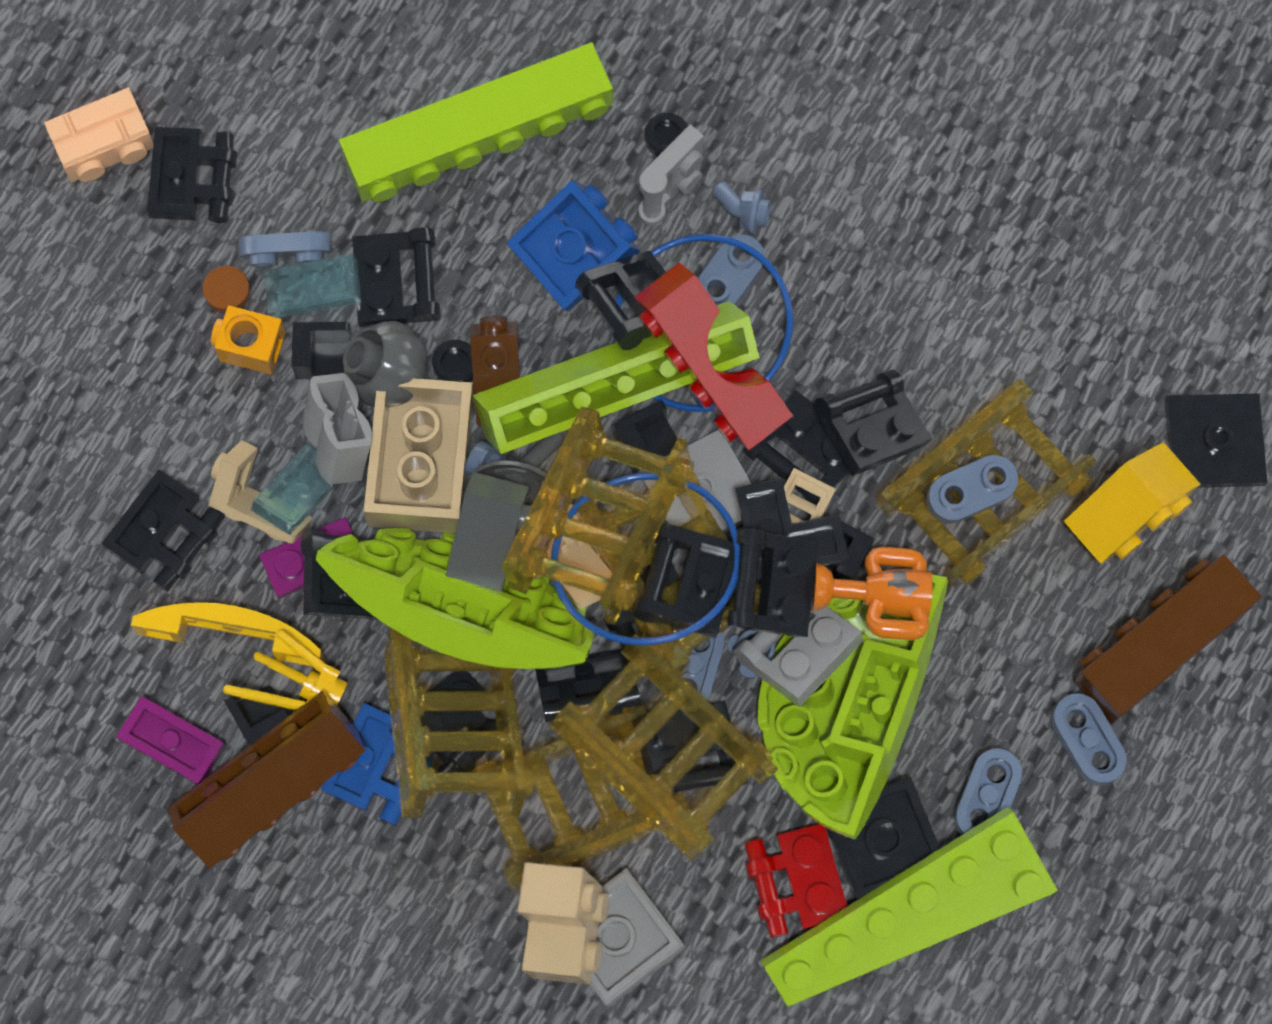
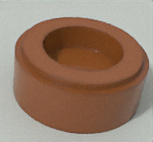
(226, 287)

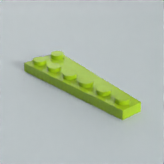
(941, 896)

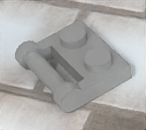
(670, 173)
(805, 660)

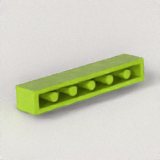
(477, 123)
(603, 382)

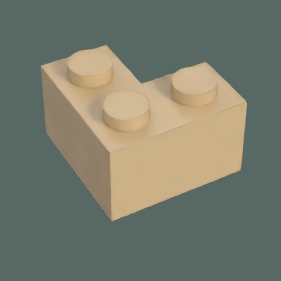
(563, 922)

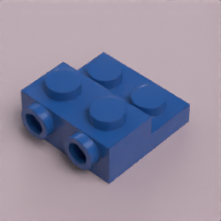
(570, 238)

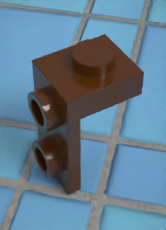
(493, 353)

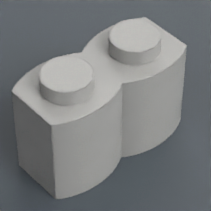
(337, 428)

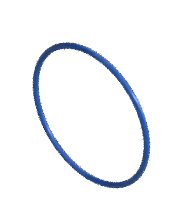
(787, 301)
(674, 636)

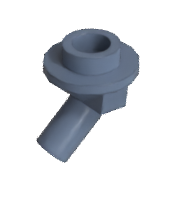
(750, 208)

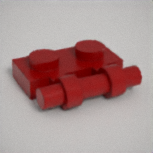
(811, 877)

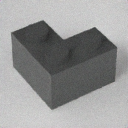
(486, 530)

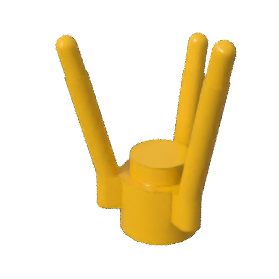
(312, 684)

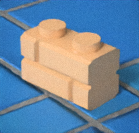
(100, 136)

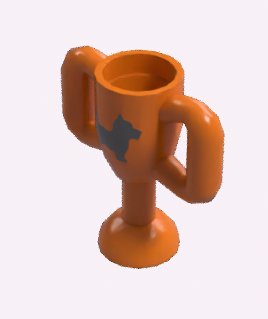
(885, 592)

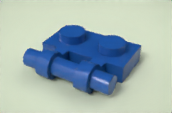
(365, 777)

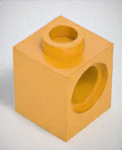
(262, 353)

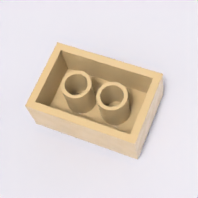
(420, 457)

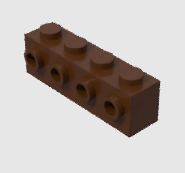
(1167, 638)
(266, 780)

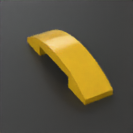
(172, 621)

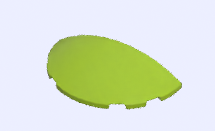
(408, 590)
(848, 733)

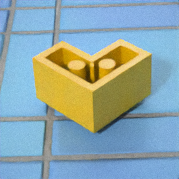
(1135, 497)

